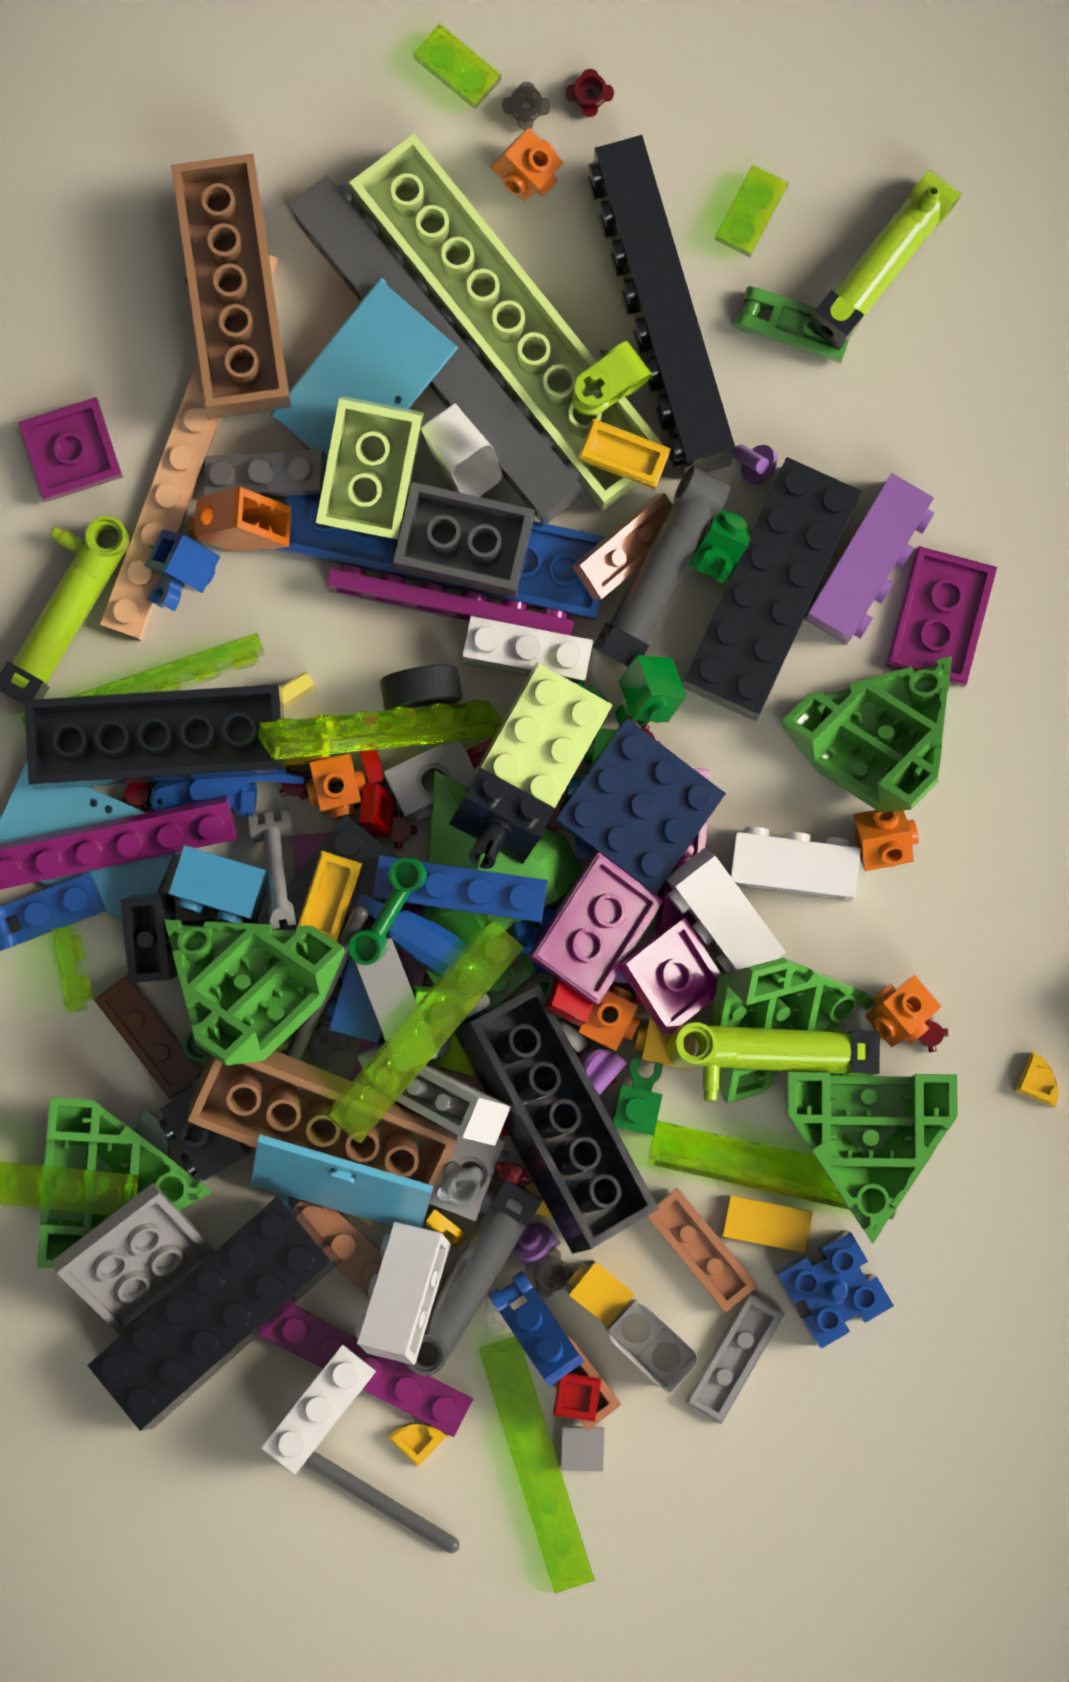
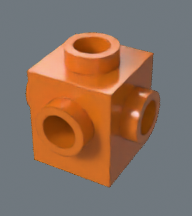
(528, 166)
(331, 772)
(884, 838)
(902, 1011)
(612, 1034)

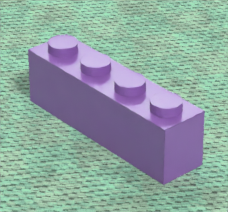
(870, 558)

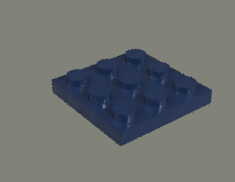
(639, 806)

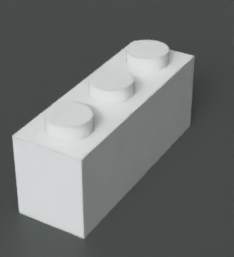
(518, 648)
(795, 864)
(722, 913)
(455, 1105)
(402, 1293)
(318, 1409)

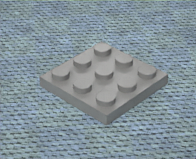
(133, 1258)

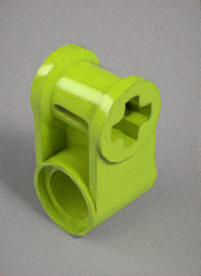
(615, 376)

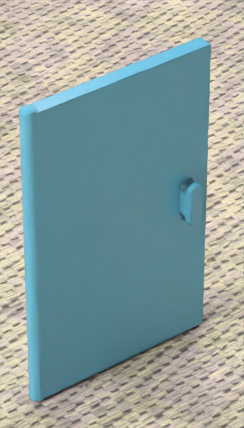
(374, 357)
(59, 809)
(339, 1184)

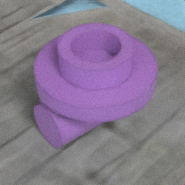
(756, 463)
(602, 1067)
(535, 1242)

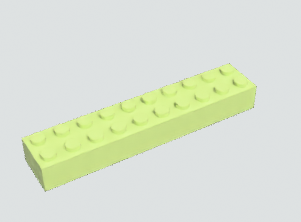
(491, 302)

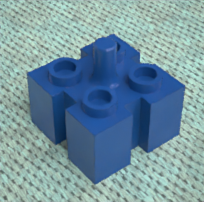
(834, 1289)

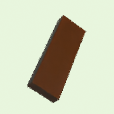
(148, 1036)

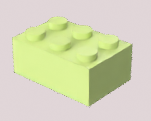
(369, 467)
(545, 735)

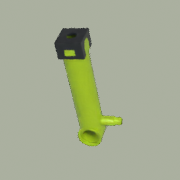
(883, 260)
(66, 609)
(774, 1050)

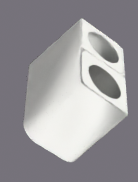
(462, 452)
(645, 1348)

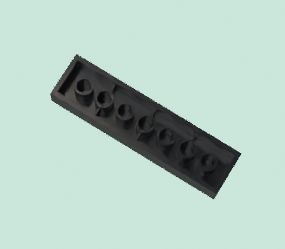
(662, 306)

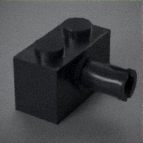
(500, 819)
(146, 936)
(204, 1150)

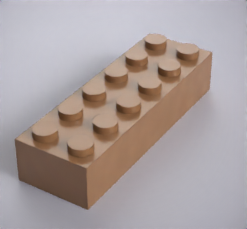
(231, 286)
(290, 1102)

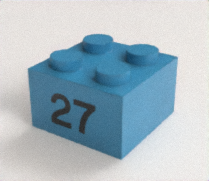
(219, 885)

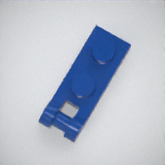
(51, 909)
(536, 1329)

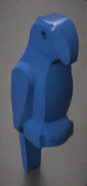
(239, 790)
(420, 938)

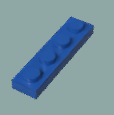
(471, 890)

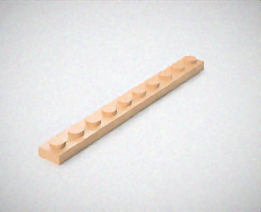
(164, 506)

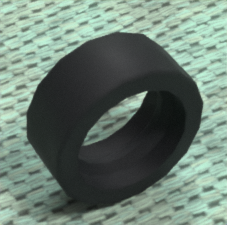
(421, 687)

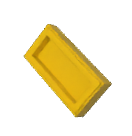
(624, 454)
(330, 894)
(767, 1224)

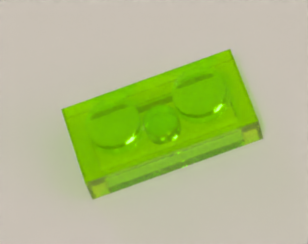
(457, 66)
(751, 211)
(69, 952)

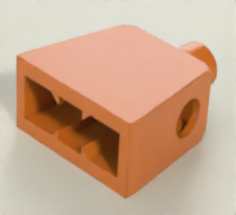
(224, 517)

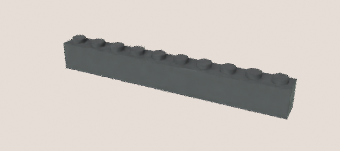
(360, 260)

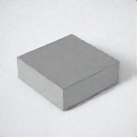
(582, 1448)

